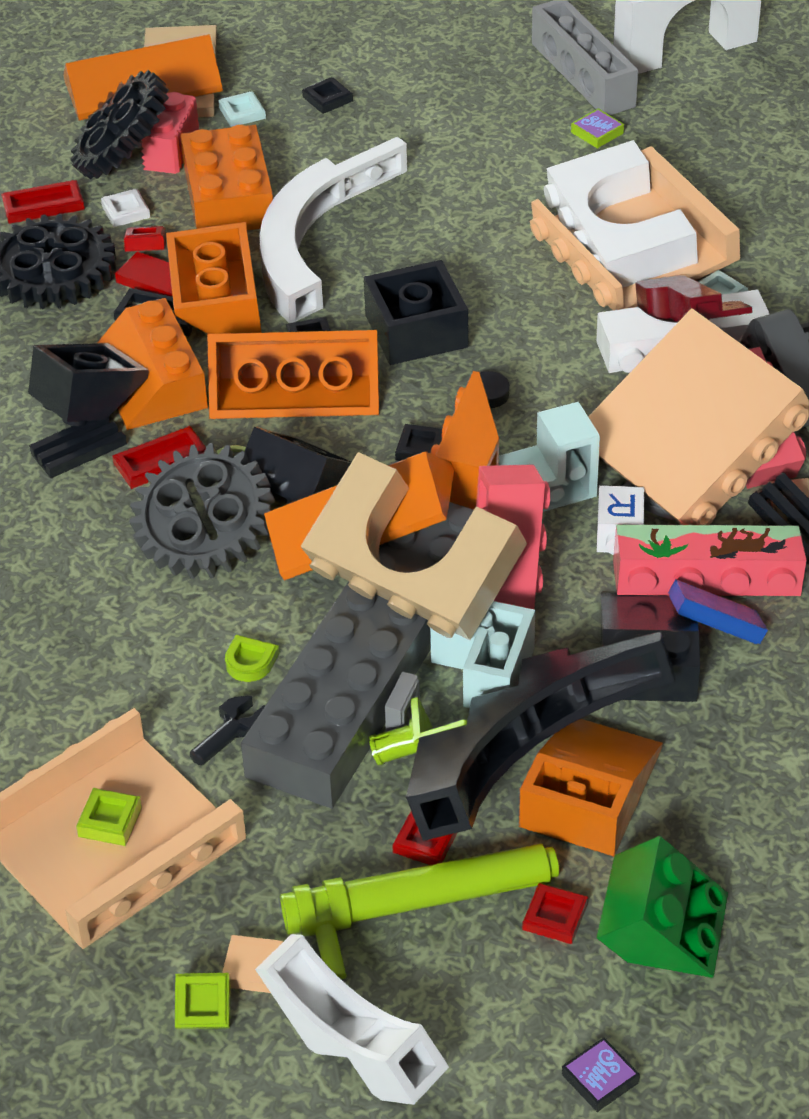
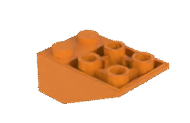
(469, 441)
(587, 785)

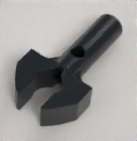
(228, 731)

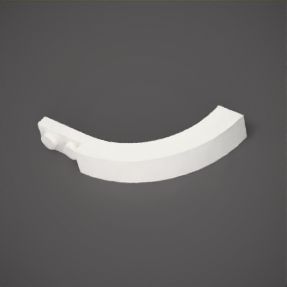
(299, 204)

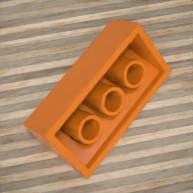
(293, 374)

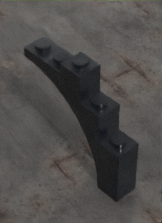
(554, 689)

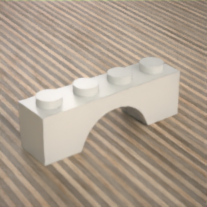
(630, 333)

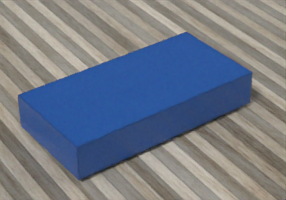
(717, 612)

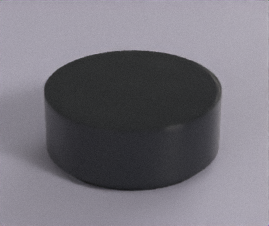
(496, 388)

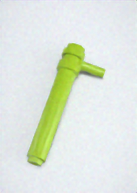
(339, 903)

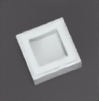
(125, 207)

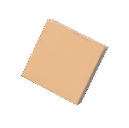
(244, 957)

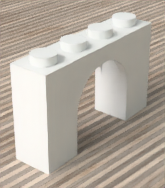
(642, 27)
(627, 251)

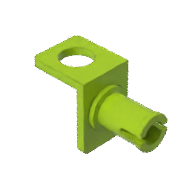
(404, 740)

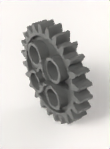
(163, 527)

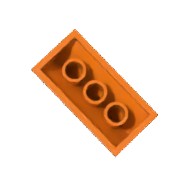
(183, 65)
(422, 506)

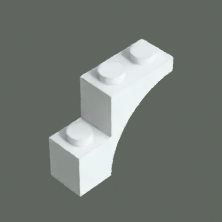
(333, 1020)

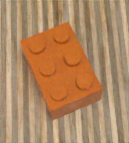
(226, 176)

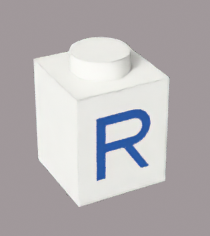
(617, 507)

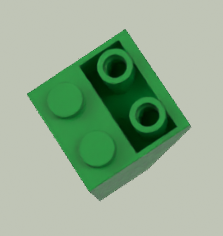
(662, 910)

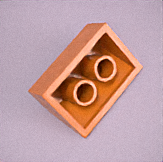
(214, 279)
(175, 378)

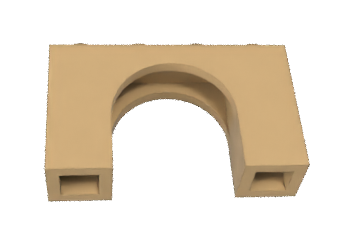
(448, 594)

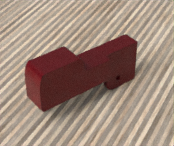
(676, 295)

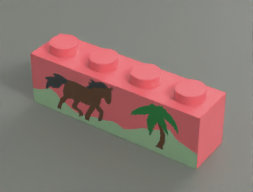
(709, 557)

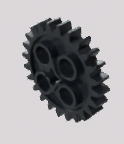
(119, 124)
(54, 261)

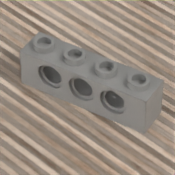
(584, 56)

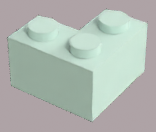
(563, 454)
(493, 654)

